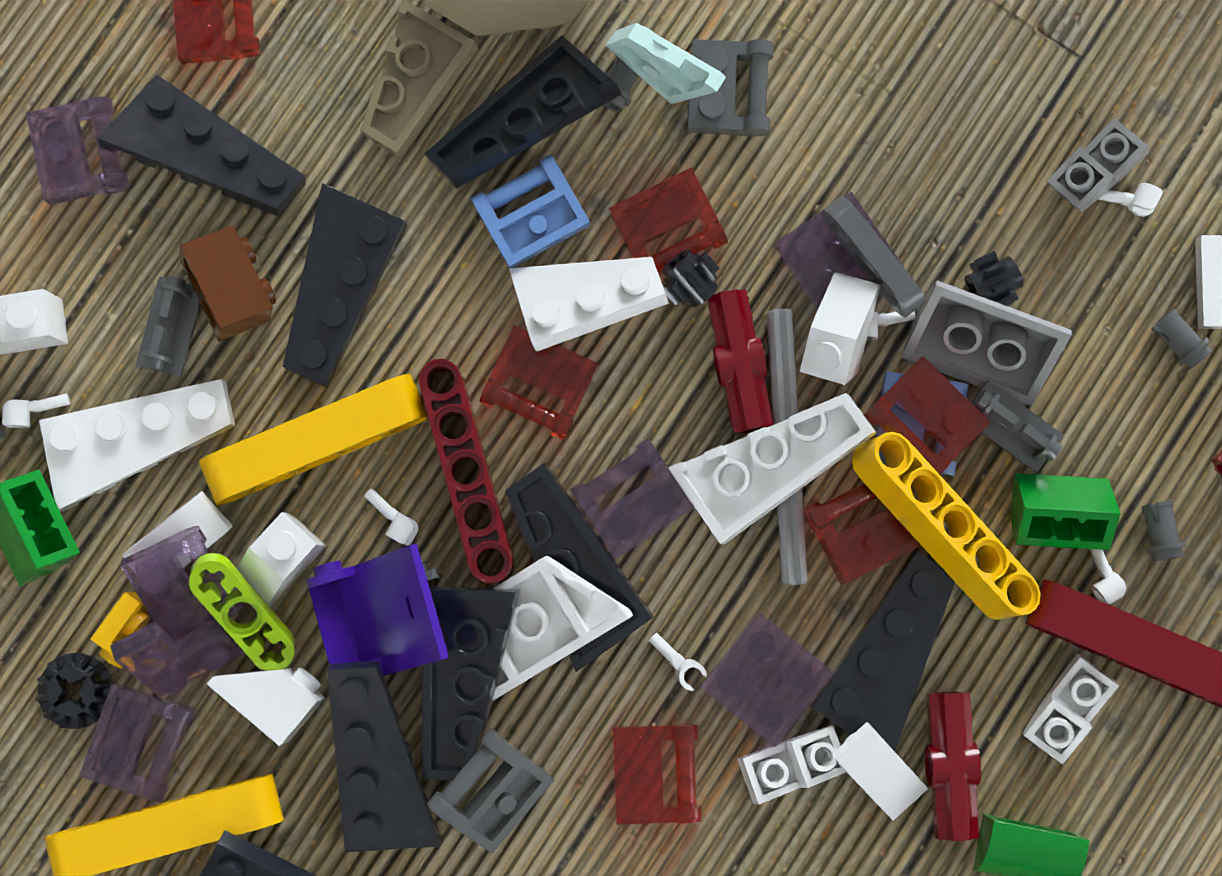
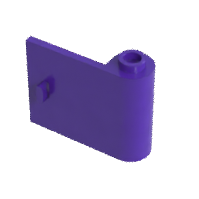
(378, 612)

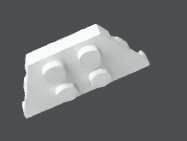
(552, 619)

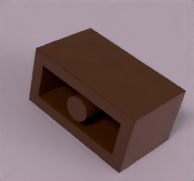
(227, 282)

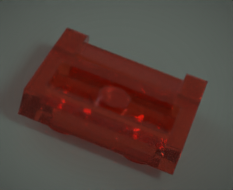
(202, 31)
(663, 211)
(550, 370)
(936, 407)
(862, 544)
(640, 774)

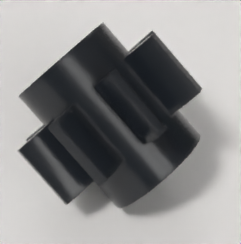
(690, 278)
(995, 279)

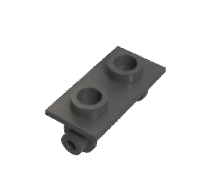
(169, 327)
(1017, 428)

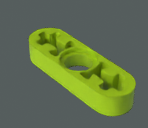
(211, 594)

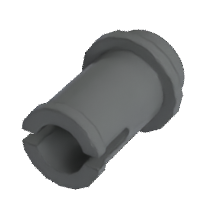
(625, 78)
(1182, 339)
(1163, 531)

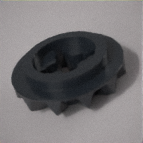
(94, 691)

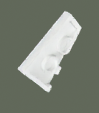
(584, 296)

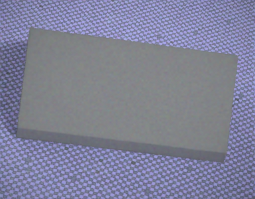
(985, 342)

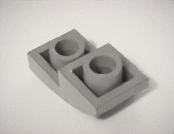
(1098, 166)

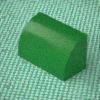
(1063, 511)
(33, 528)
(1028, 849)

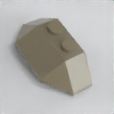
(505, 16)

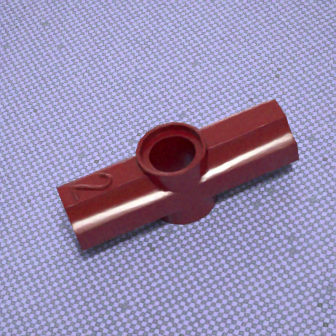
(739, 361)
(952, 766)

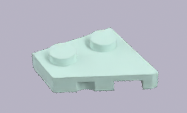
(664, 65)

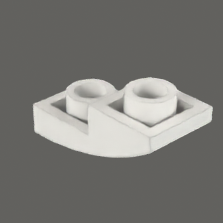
(196, 512)
(1069, 707)
(791, 765)
(879, 771)

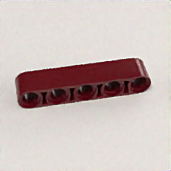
(451, 453)
(1129, 641)

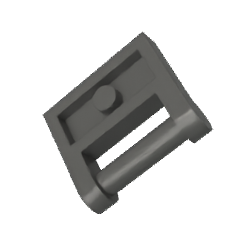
(715, 111)
(502, 798)

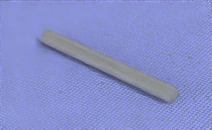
(783, 406)

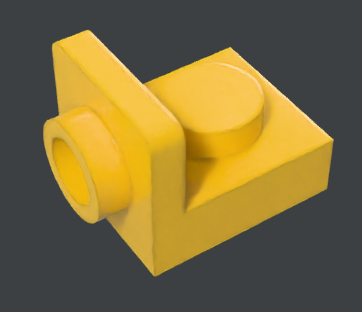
(124, 619)

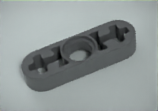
(873, 256)

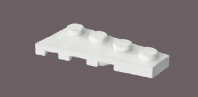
(111, 442)
(758, 472)

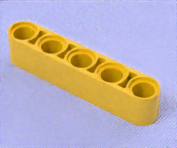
(313, 439)
(966, 532)
(165, 828)

